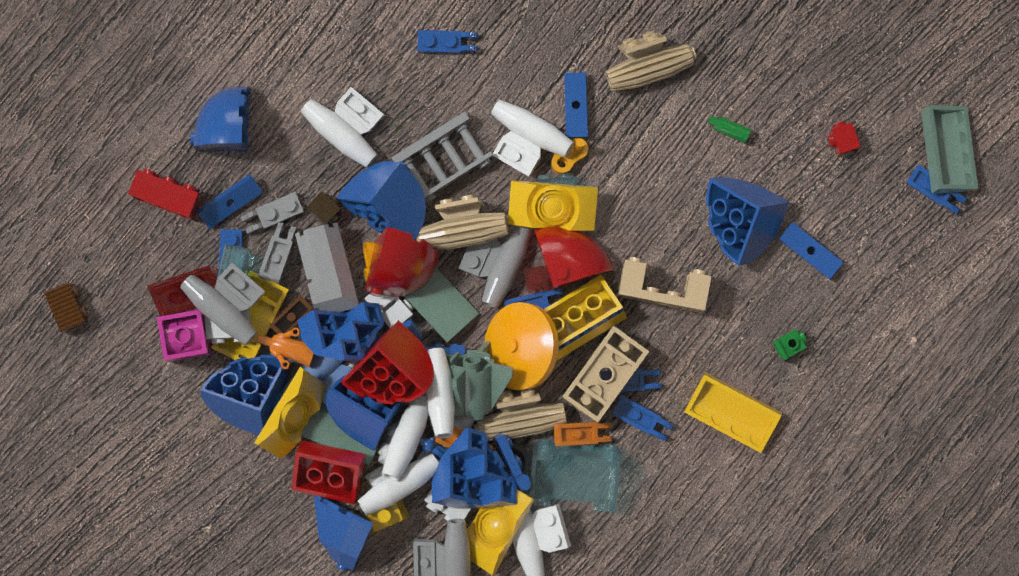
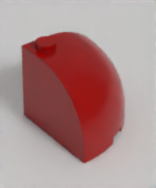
(570, 256)
(400, 264)
(392, 369)

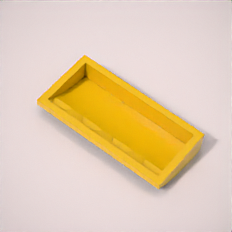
(733, 412)

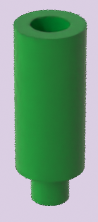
(730, 128)

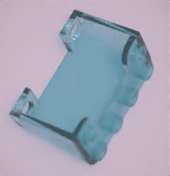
(575, 474)

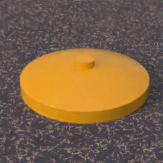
(524, 339)

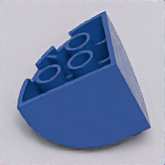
(223, 122)
(386, 198)
(743, 217)
(246, 391)
(360, 417)

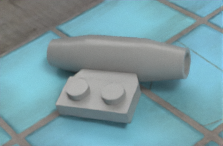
(498, 263)
(225, 302)
(450, 559)

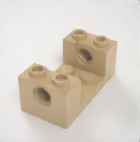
(694, 293)
(589, 391)

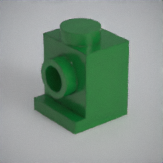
(782, 347)

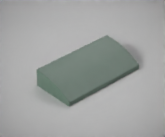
(949, 149)
(442, 306)
(325, 431)

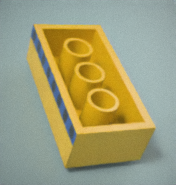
(585, 314)

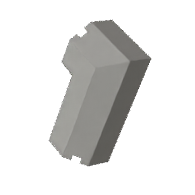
(327, 268)

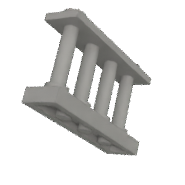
(441, 136)

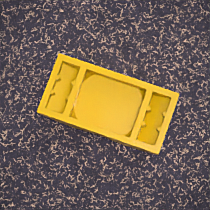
(552, 205)
(262, 314)
(292, 414)
(494, 531)

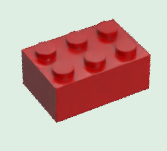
(165, 194)
(328, 472)

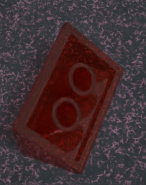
(171, 298)

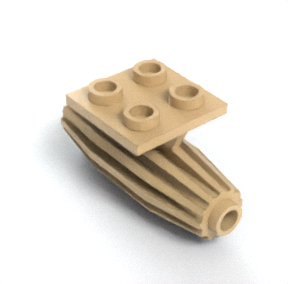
(648, 61)
(463, 225)
(521, 415)

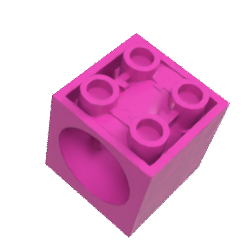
(183, 336)

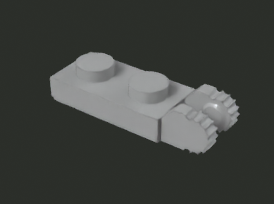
(274, 212)
(277, 255)

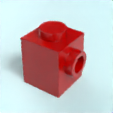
(843, 138)

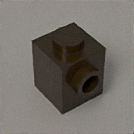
(325, 208)

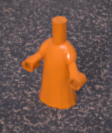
(283, 346)

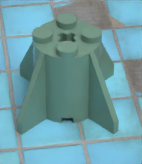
(477, 381)

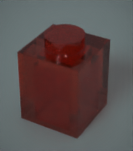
(535, 278)

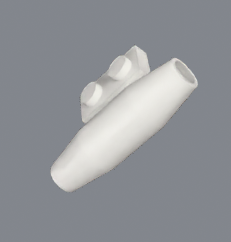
(346, 125)
(527, 136)
(440, 395)
(403, 439)
(388, 492)
(539, 532)

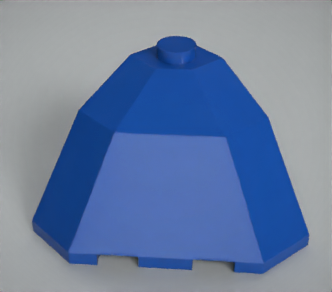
(341, 334)
(472, 475)
(341, 532)

